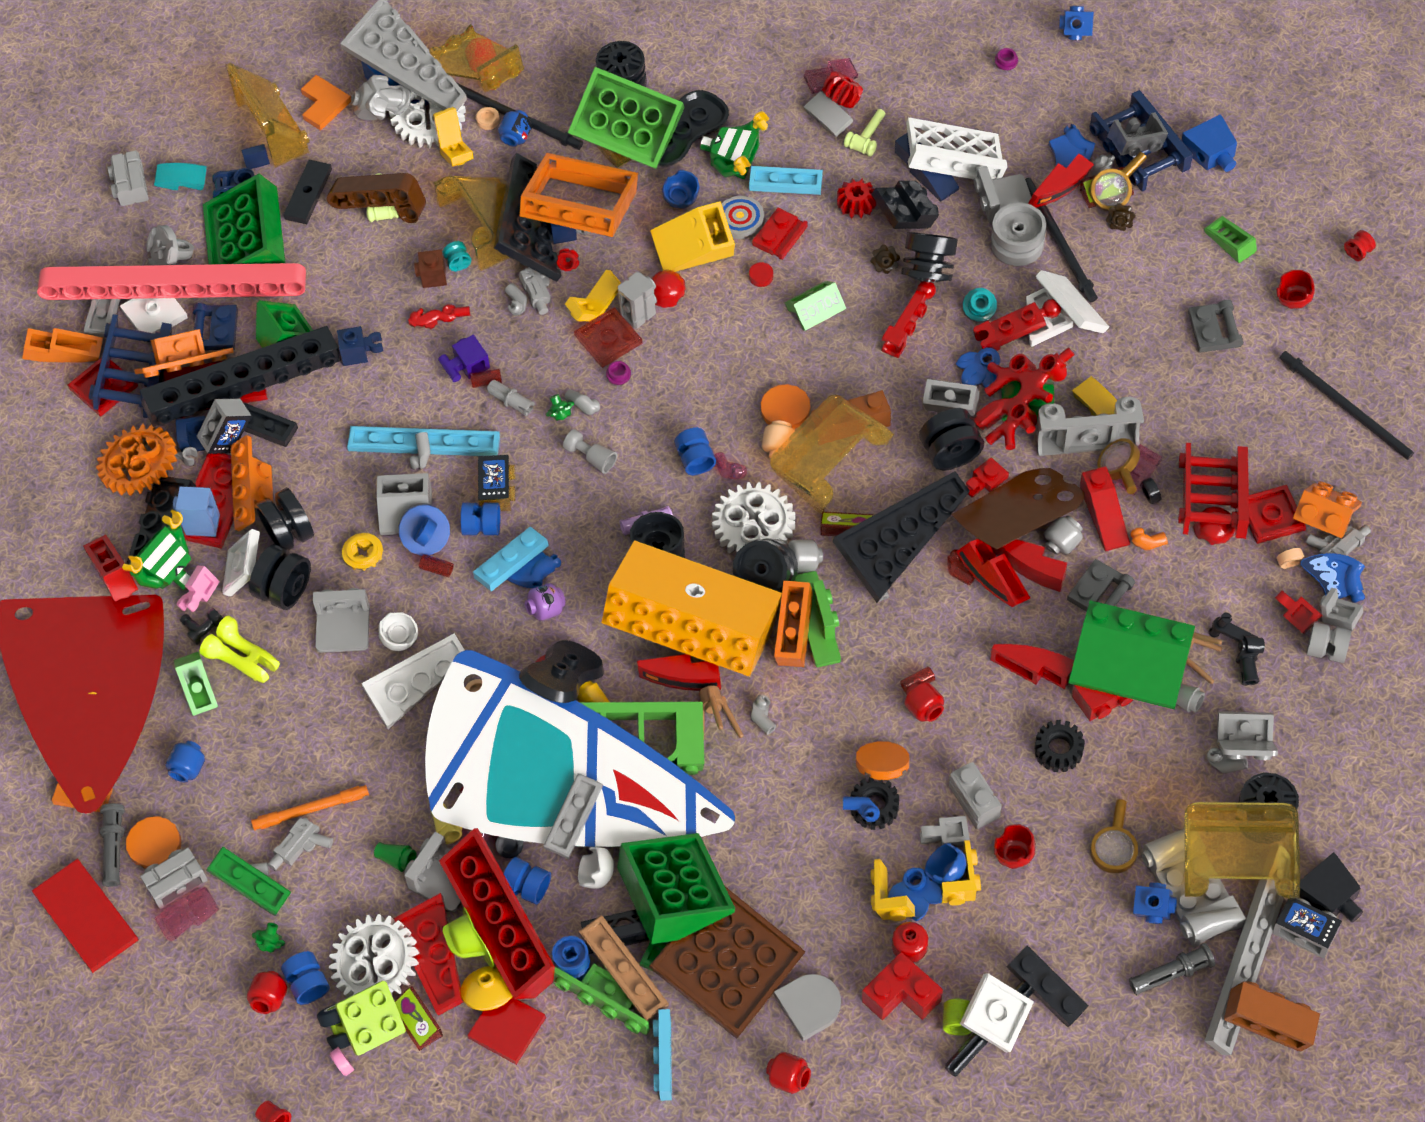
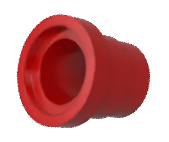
(272, 1113)

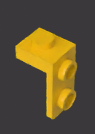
(450, 139)
(597, 300)
(960, 891)
(888, 908)

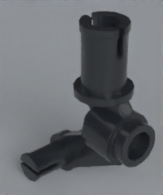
(1248, 645)

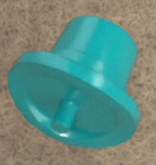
(979, 304)

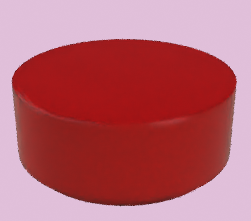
(761, 274)

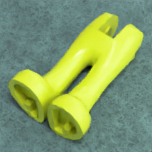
(227, 633)

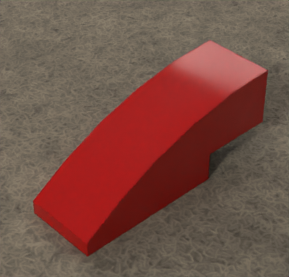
(1031, 563)
(1033, 663)

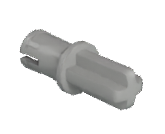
(510, 397)

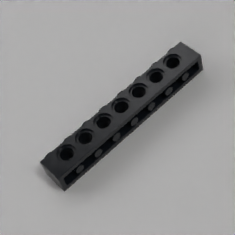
(200, 388)

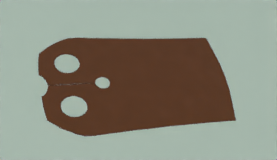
(1014, 512)

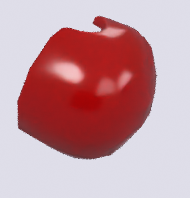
(669, 288)
(1296, 289)
(1214, 532)
(1015, 846)

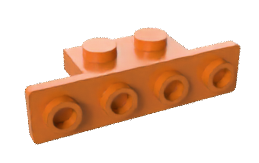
(180, 349)
(249, 481)

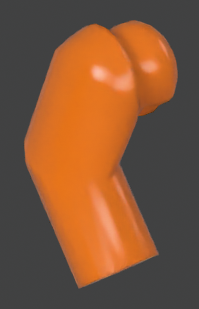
(1147, 542)

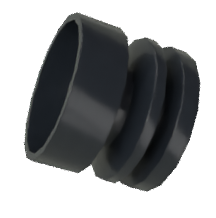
(623, 60)
(929, 256)
(659, 531)
(1269, 788)

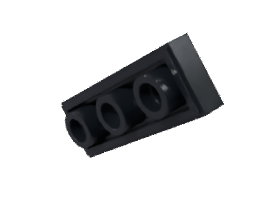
(307, 192)

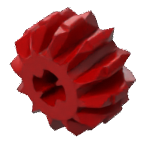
(842, 89)
(856, 198)

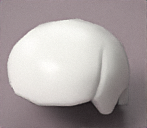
(398, 631)
(596, 868)

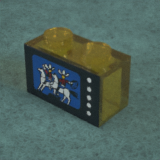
(495, 481)

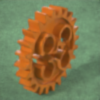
(142, 465)

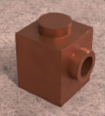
(431, 268)

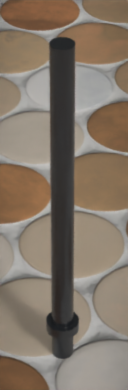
(565, 138)
(1085, 285)
(1296, 365)

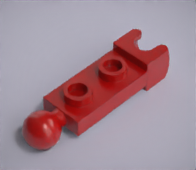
(1015, 324)
(896, 336)

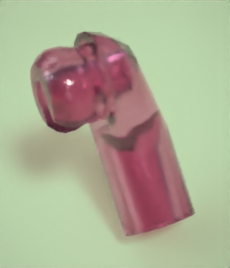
(729, 469)

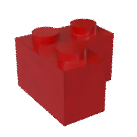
(902, 983)

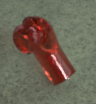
(957, 570)

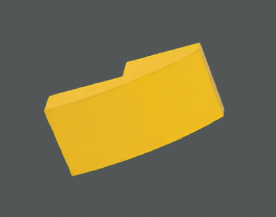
(1095, 397)

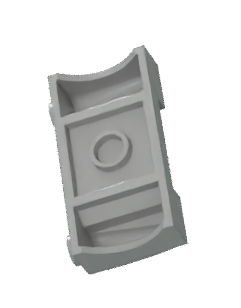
(1087, 434)
(1198, 916)

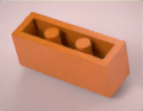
(793, 624)

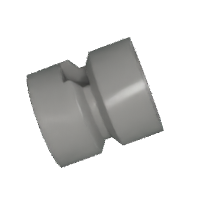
(1328, 642)

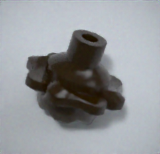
(1120, 217)
(885, 259)

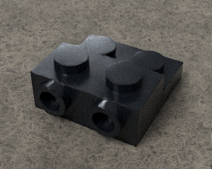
(906, 205)

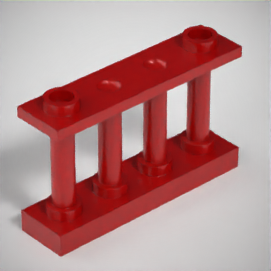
(1237, 482)

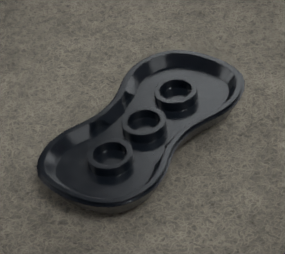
(701, 115)
(562, 671)

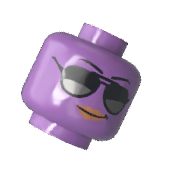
(545, 602)

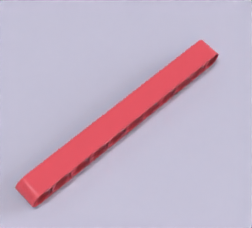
(171, 281)

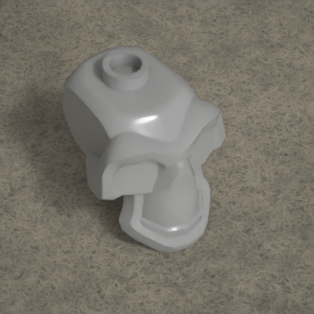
(377, 96)

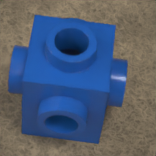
(1085, 26)
(1144, 903)

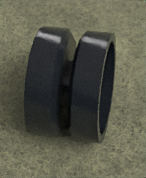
(951, 439)
(287, 519)
(774, 554)
(279, 577)

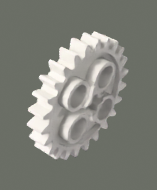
(417, 112)
(772, 509)
(397, 953)

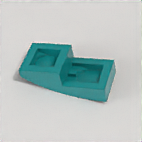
(180, 174)

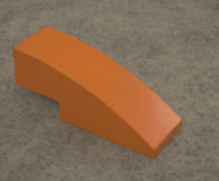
(61, 346)

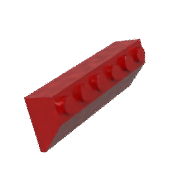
(498, 917)

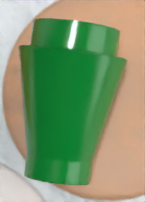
(395, 855)

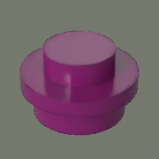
(1006, 59)
(618, 373)

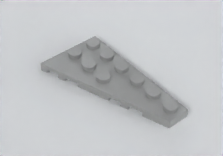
(396, 51)

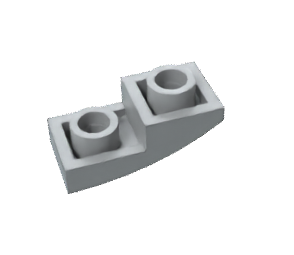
(828, 113)

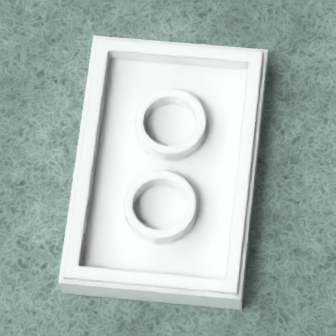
(1072, 301)

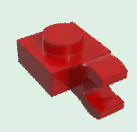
(986, 476)
(1299, 613)

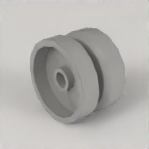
(1018, 234)

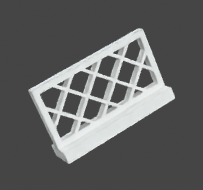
(952, 159)

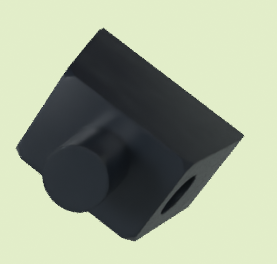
(1332, 889)

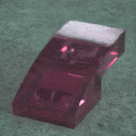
(816, 77)
(1145, 467)
(184, 913)

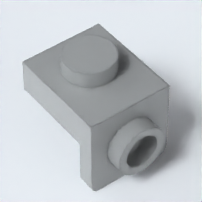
(1338, 611)

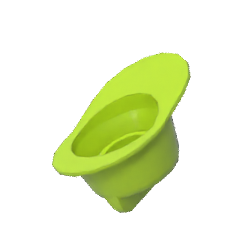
(465, 940)

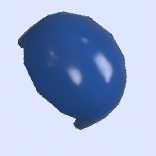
(681, 189)
(946, 864)

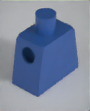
(1212, 144)

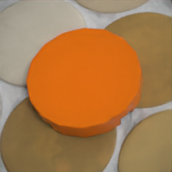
(785, 404)
(882, 760)
(152, 841)

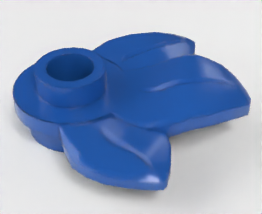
(975, 368)
(921, 895)

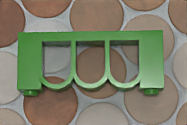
(688, 726)

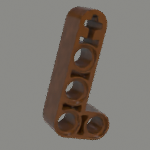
(378, 191)

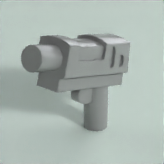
(535, 285)
(1352, 539)
(301, 837)

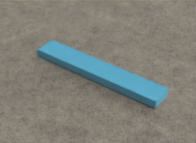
(440, 440)

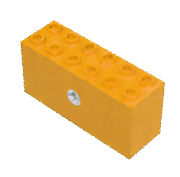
(691, 608)

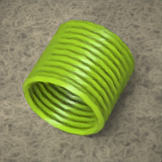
(952, 1015)

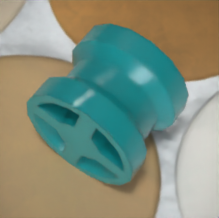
(457, 256)

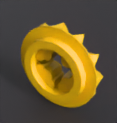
(365, 542)

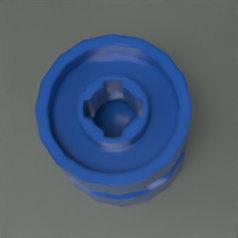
(695, 451)
(480, 519)
(527, 881)
(572, 956)
(305, 979)

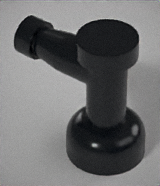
(198, 631)

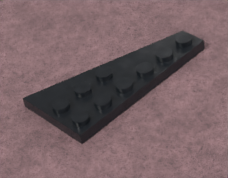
(522, 237)
(891, 539)

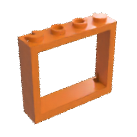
(575, 214)

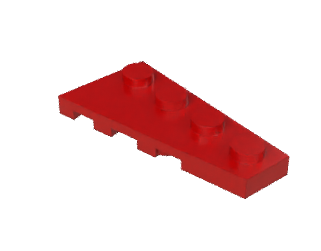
(436, 962)

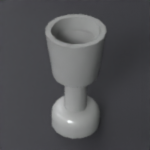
(597, 455)

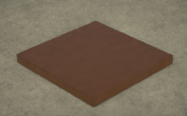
(729, 966)

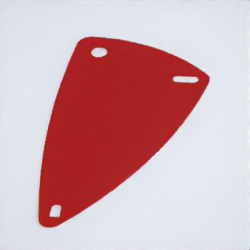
(76, 650)

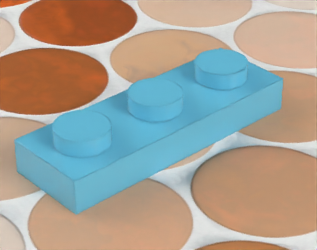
(785, 180)
(510, 558)
(662, 1055)

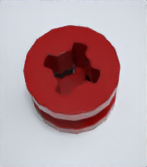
(1359, 245)

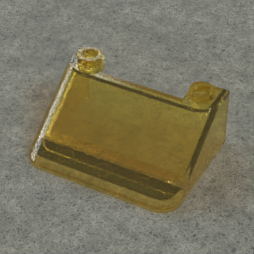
(264, 102)
(485, 199)
(821, 445)
(1242, 843)

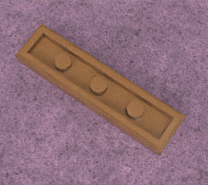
(623, 968)

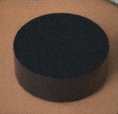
(1151, 490)
(508, 847)

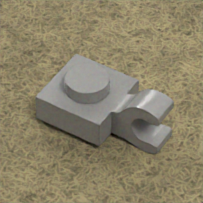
(949, 830)

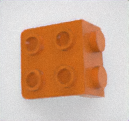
(1326, 508)

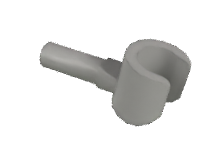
(184, 455)

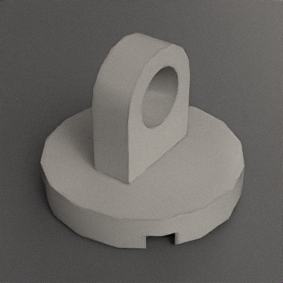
(166, 248)

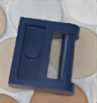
(222, 325)

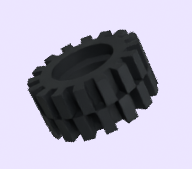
(1063, 732)
(880, 789)

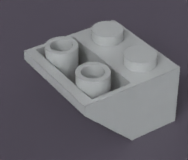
(399, 494)

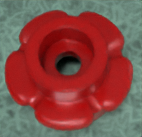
(565, 265)

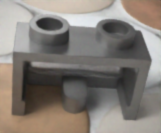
(1138, 138)

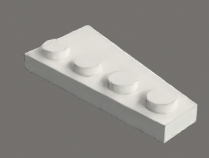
(408, 682)

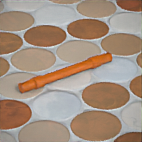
(275, 818)

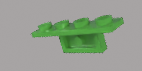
(822, 622)
(602, 991)

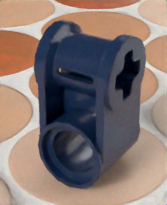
(230, 179)

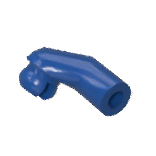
(863, 805)

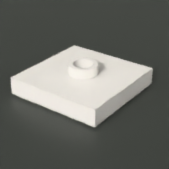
(149, 313)
(240, 562)
(996, 1012)

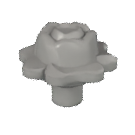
(1102, 163)

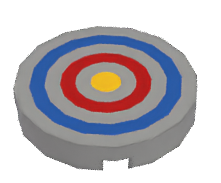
(743, 216)

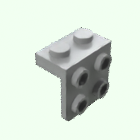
(999, 192)
(342, 620)
(1246, 734)
(427, 876)

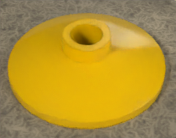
(485, 989)

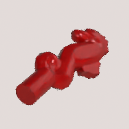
(430, 318)

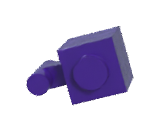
(468, 357)

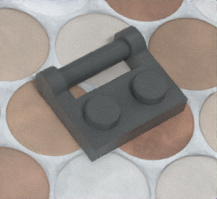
(1207, 329)
(1096, 582)

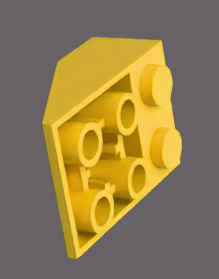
(694, 238)

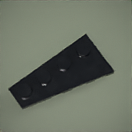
(159, 503)

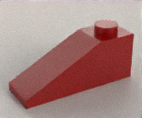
(1104, 508)
(109, 567)

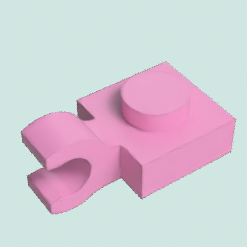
(200, 587)

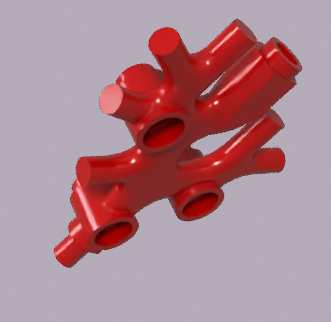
(1016, 408)

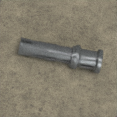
(111, 834)
(1183, 965)

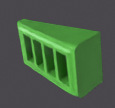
(1238, 251)

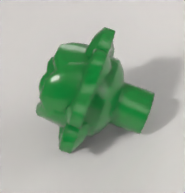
(560, 408)
(268, 939)

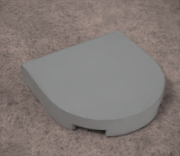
(810, 1003)

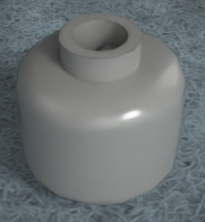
(1063, 535)
(807, 554)

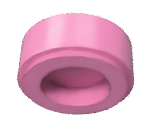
(341, 1061)

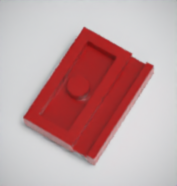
(779, 233)

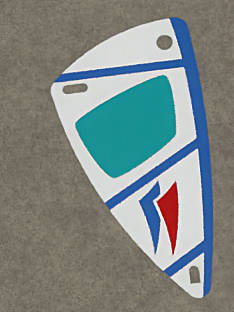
(524, 755)

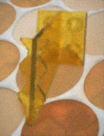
(479, 59)

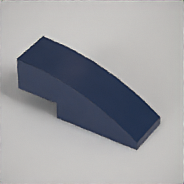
(938, 184)

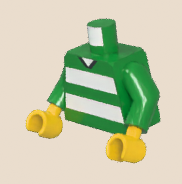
(735, 147)
(162, 557)

